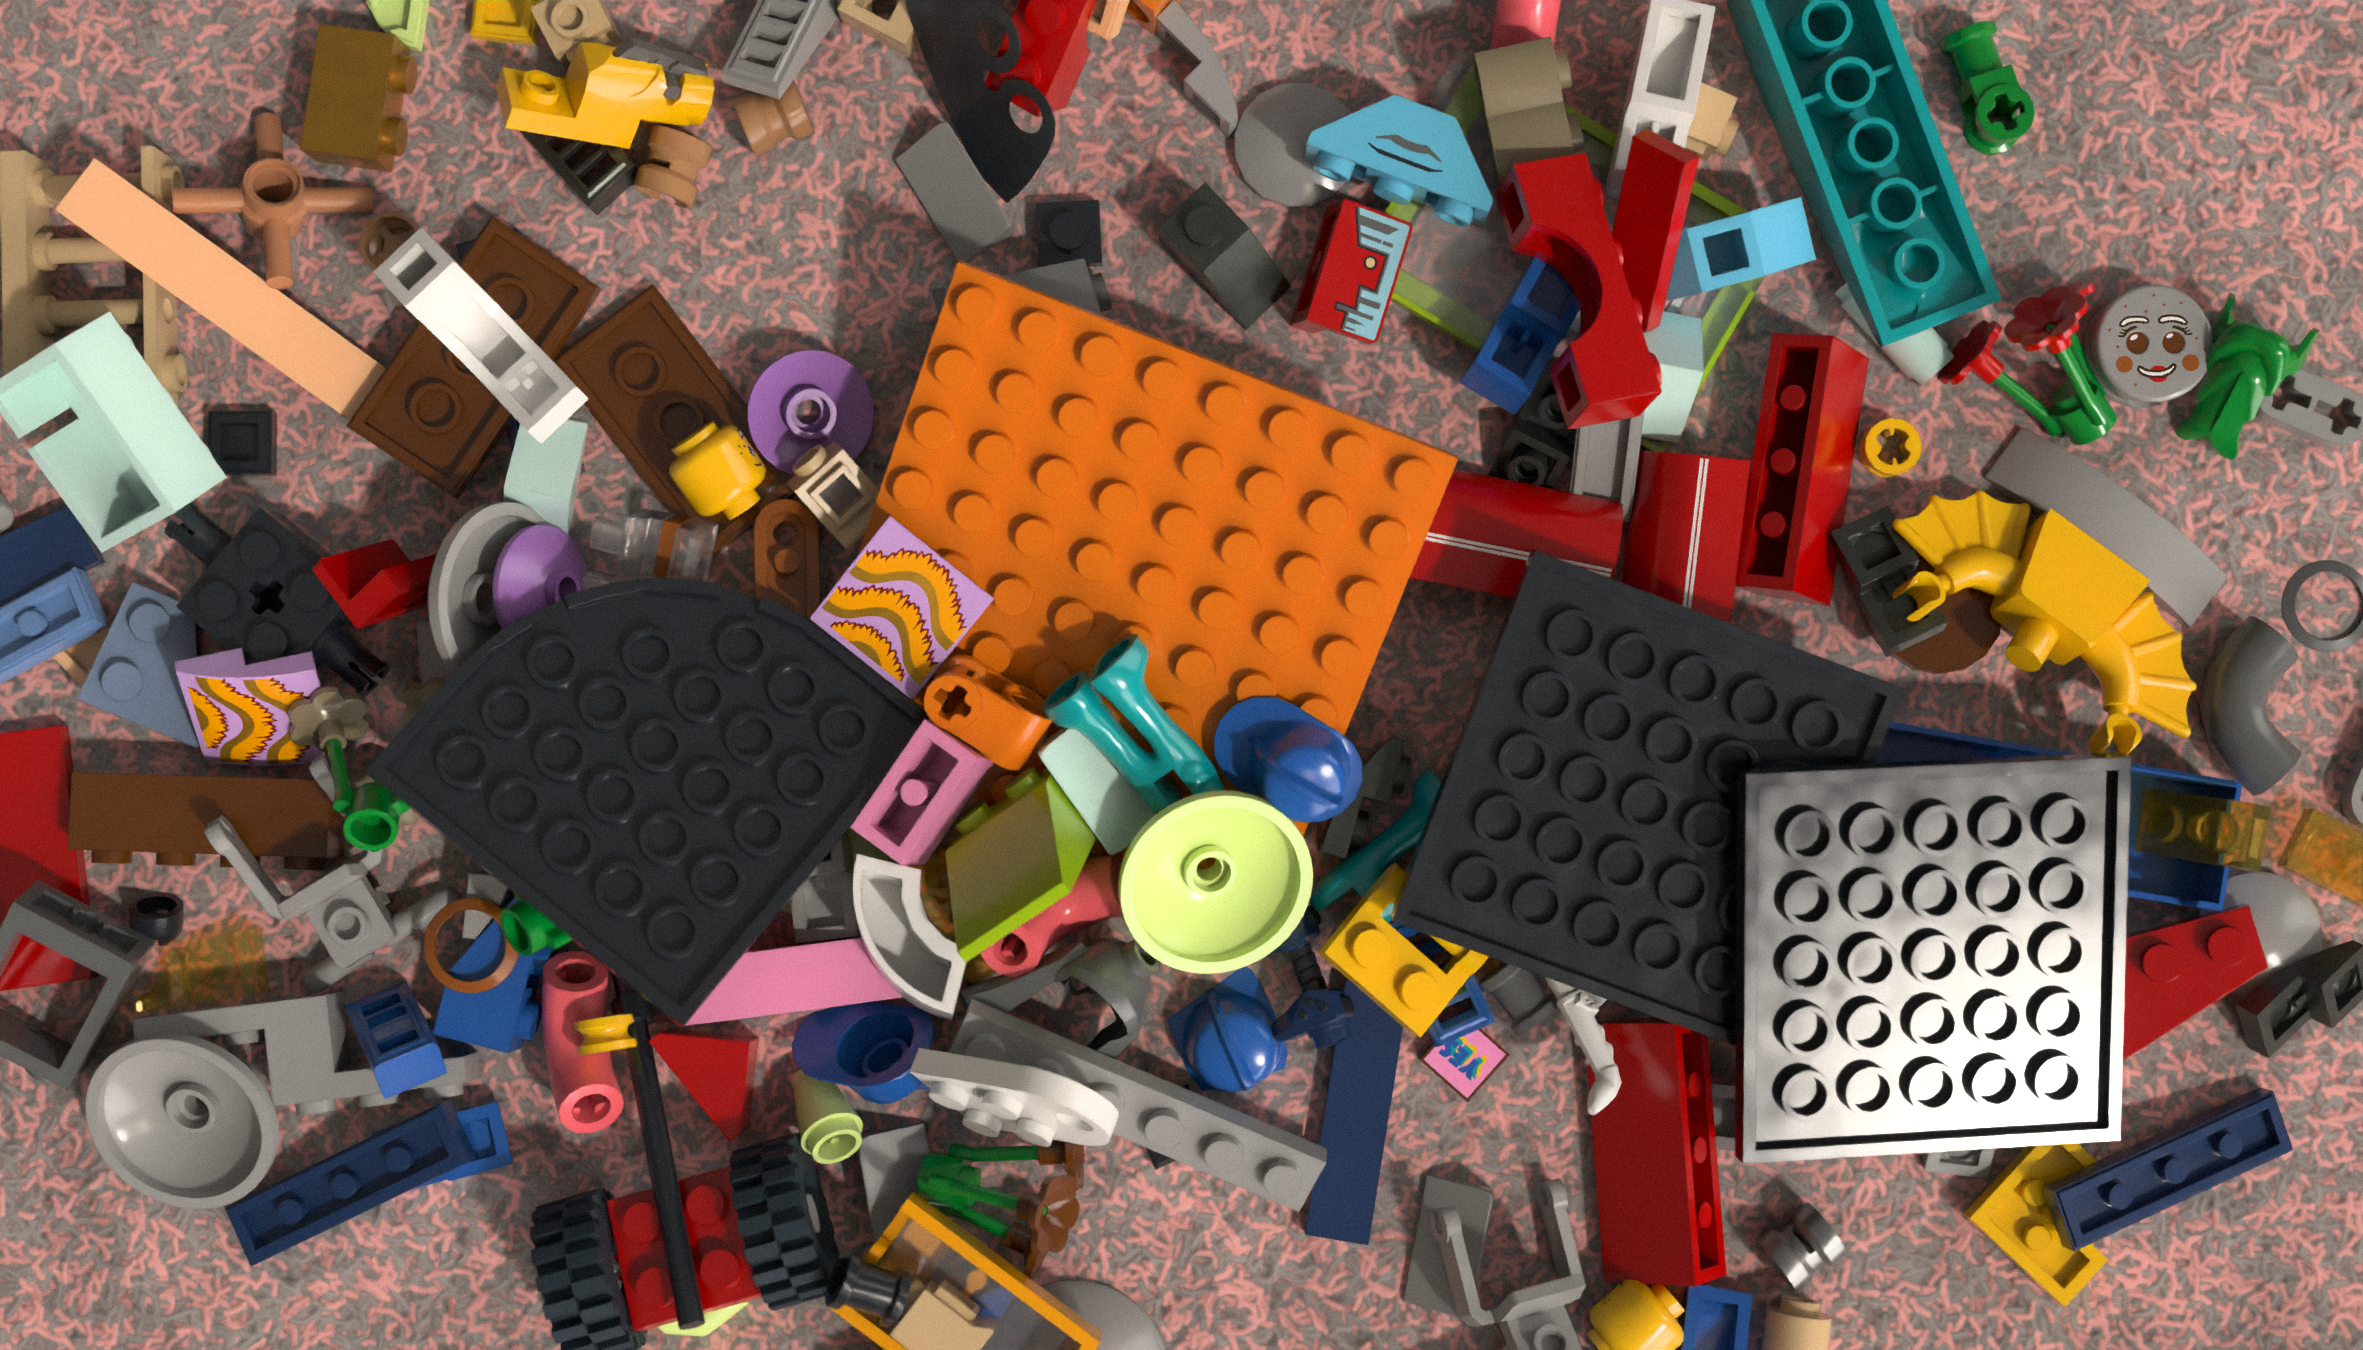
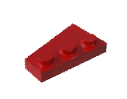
(2184, 969)

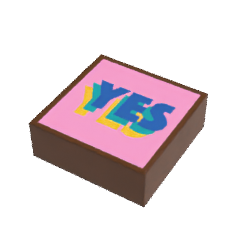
(1465, 1062)

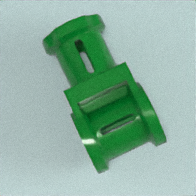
(1987, 88)

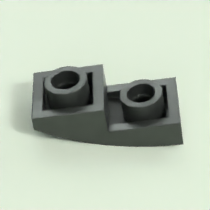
(1538, 439)
(1382, 773)

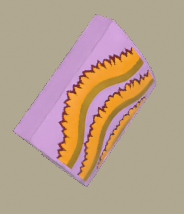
(901, 607)
(244, 707)

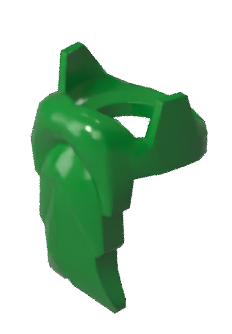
(2242, 370)

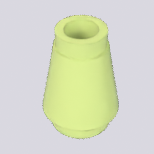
(825, 1119)

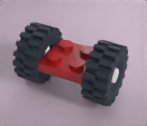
(750, 1232)

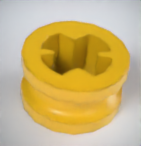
(1909, 447)
(605, 1034)

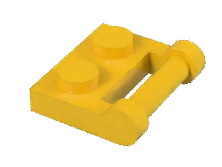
(1390, 966)

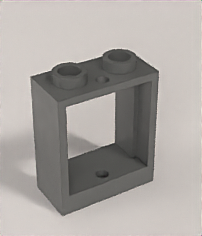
(87, 939)

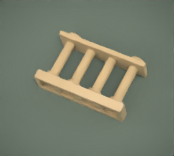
(32, 251)

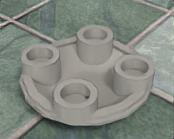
(1274, 141)
(2283, 918)

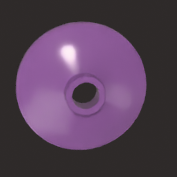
(818, 375)
(535, 572)

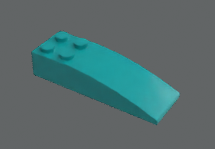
(1868, 159)

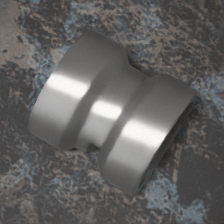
(1802, 1247)

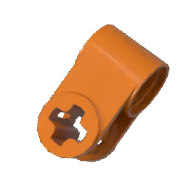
(993, 715)

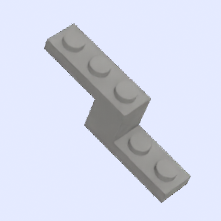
(304, 1050)

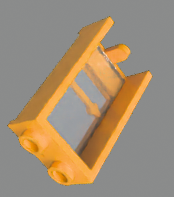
(940, 1249)

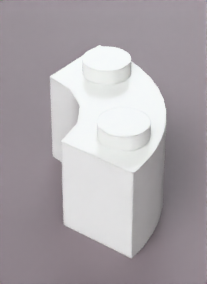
(902, 939)

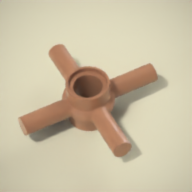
(267, 220)

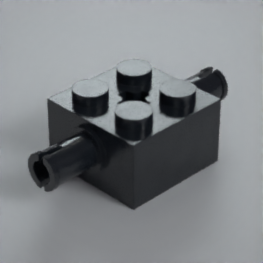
(237, 589)

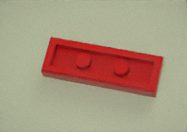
(1652, 217)

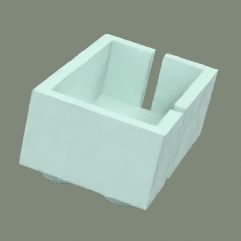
(128, 451)

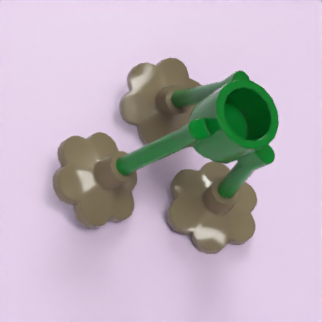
(328, 723)

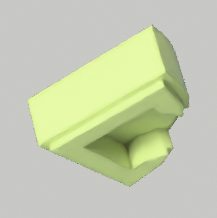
(402, 18)

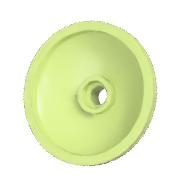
(1221, 913)

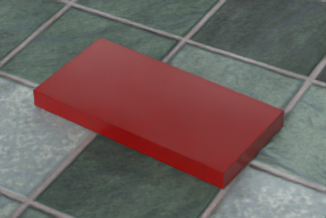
(34, 844)

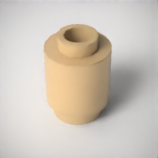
(1796, 1325)

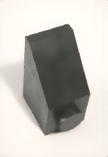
(1223, 256)

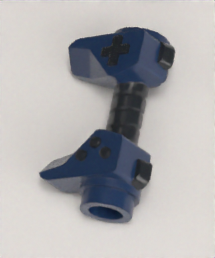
(1318, 1011)

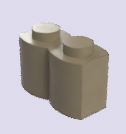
(1525, 105)

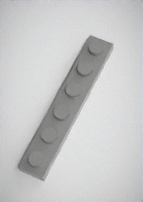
(1156, 1110)

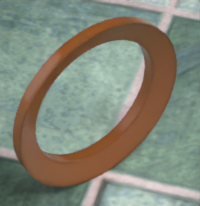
(497, 977)

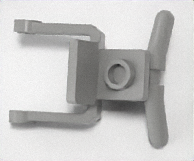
(337, 903)
(1530, 1316)

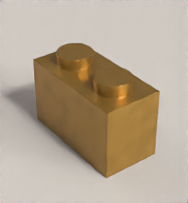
(358, 98)

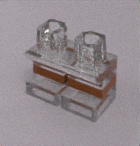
(652, 546)

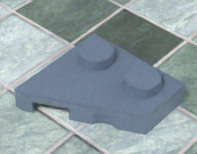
(136, 665)

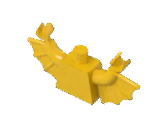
(2060, 601)

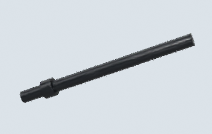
(660, 1158)

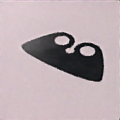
(981, 116)

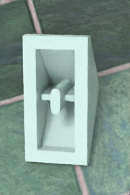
(1680, 355)
(548, 473)

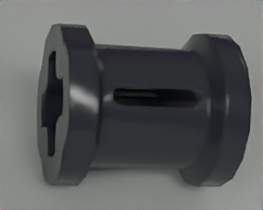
(868, 1288)

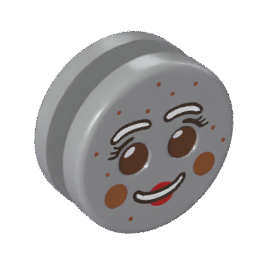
(2148, 345)

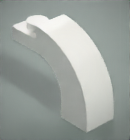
(481, 335)

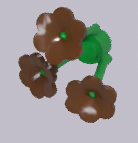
(955, 1185)

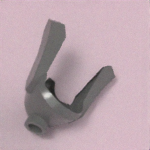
(1108, 967)

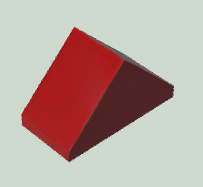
(715, 1072)

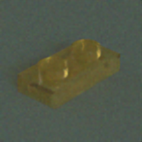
(2203, 829)
(2326, 855)

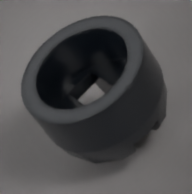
(157, 925)

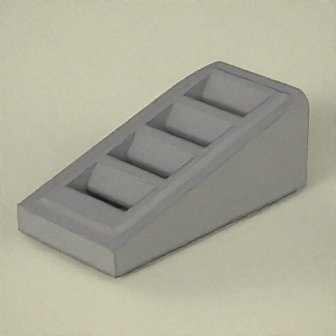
(767, 24)

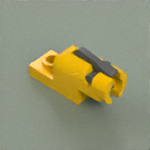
(608, 93)

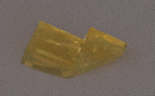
(210, 971)

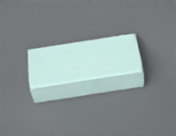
(1095, 788)

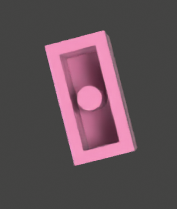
(922, 795)

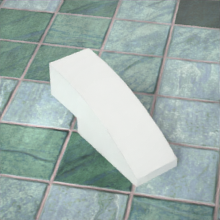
(1663, 78)

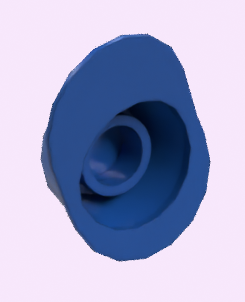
(1288, 759)
(1229, 1035)
(865, 1048)

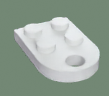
(1016, 1099)

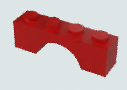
(1051, 50)
(1558, 216)

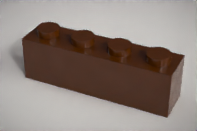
(169, 814)

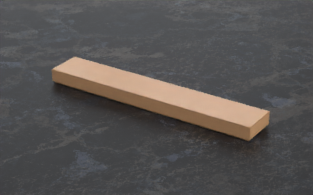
(220, 288)

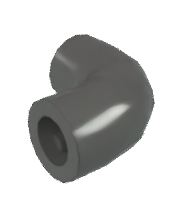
(2236, 705)

